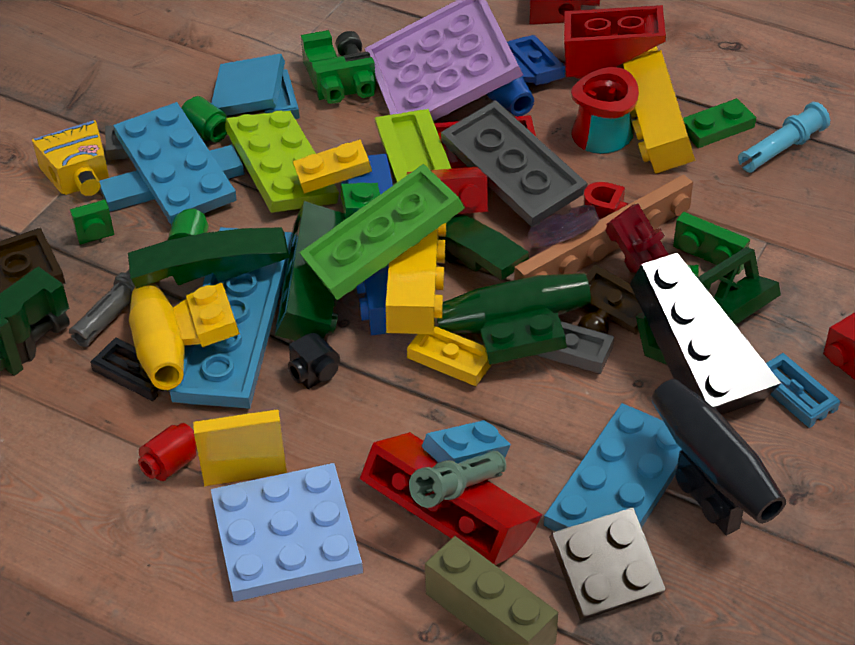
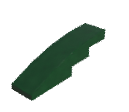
(481, 247)
(218, 252)

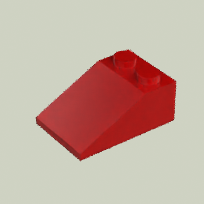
(610, 37)

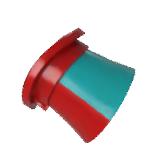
(604, 110)

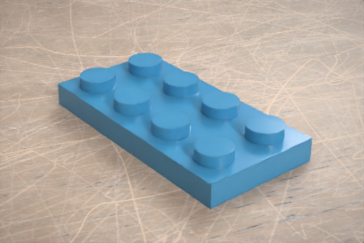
(174, 162)
(621, 471)

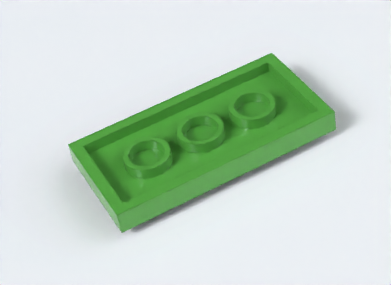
(381, 231)

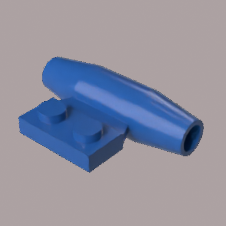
(538, 67)

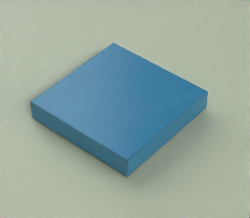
(249, 84)

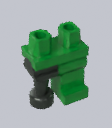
(340, 75)

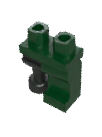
(26, 314)

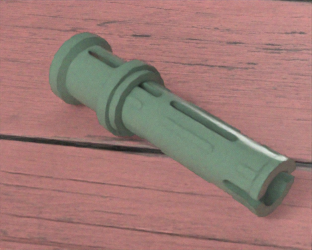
(451, 478)

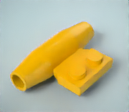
(164, 330)

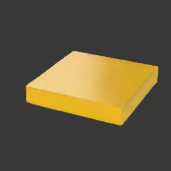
(240, 447)

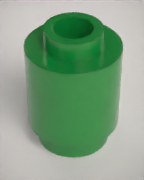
(205, 118)
(188, 223)

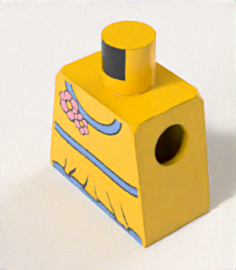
(73, 159)

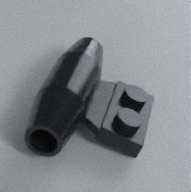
(716, 461)

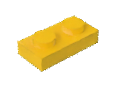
(332, 166)
(450, 355)

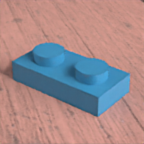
(465, 442)

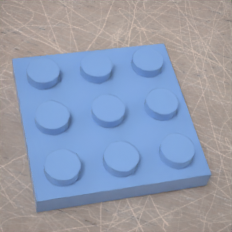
(285, 532)

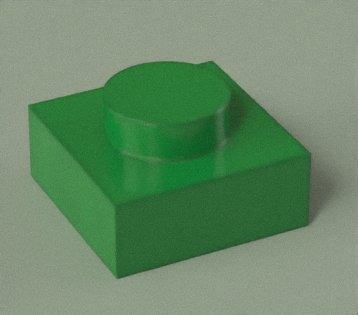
(357, 195)
(92, 222)

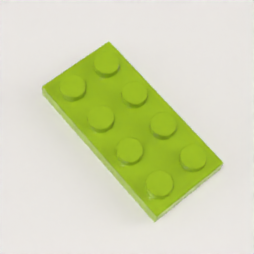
(268, 148)

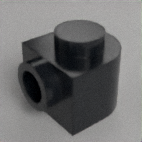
(312, 360)

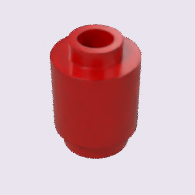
(168, 452)

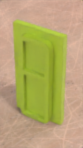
(410, 142)

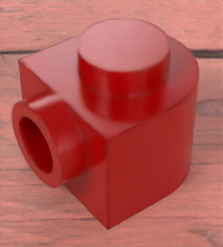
(604, 197)

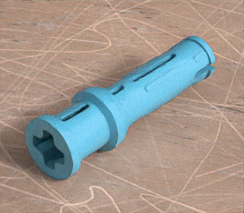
(795, 130)

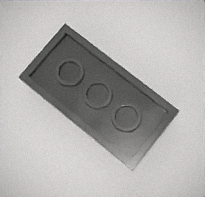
(515, 163)

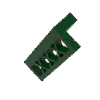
(735, 299)

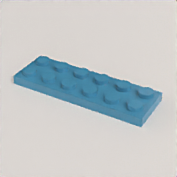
(230, 368)

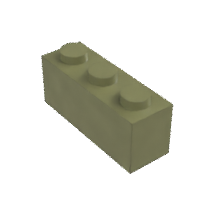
(488, 598)

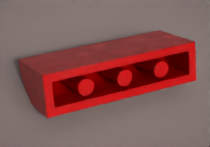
(480, 517)

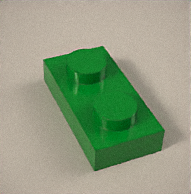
(719, 122)
(707, 240)

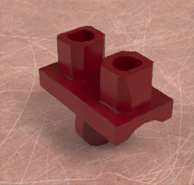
(636, 237)

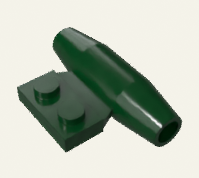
(517, 315)

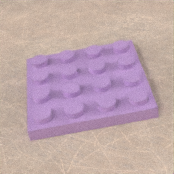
(444, 60)

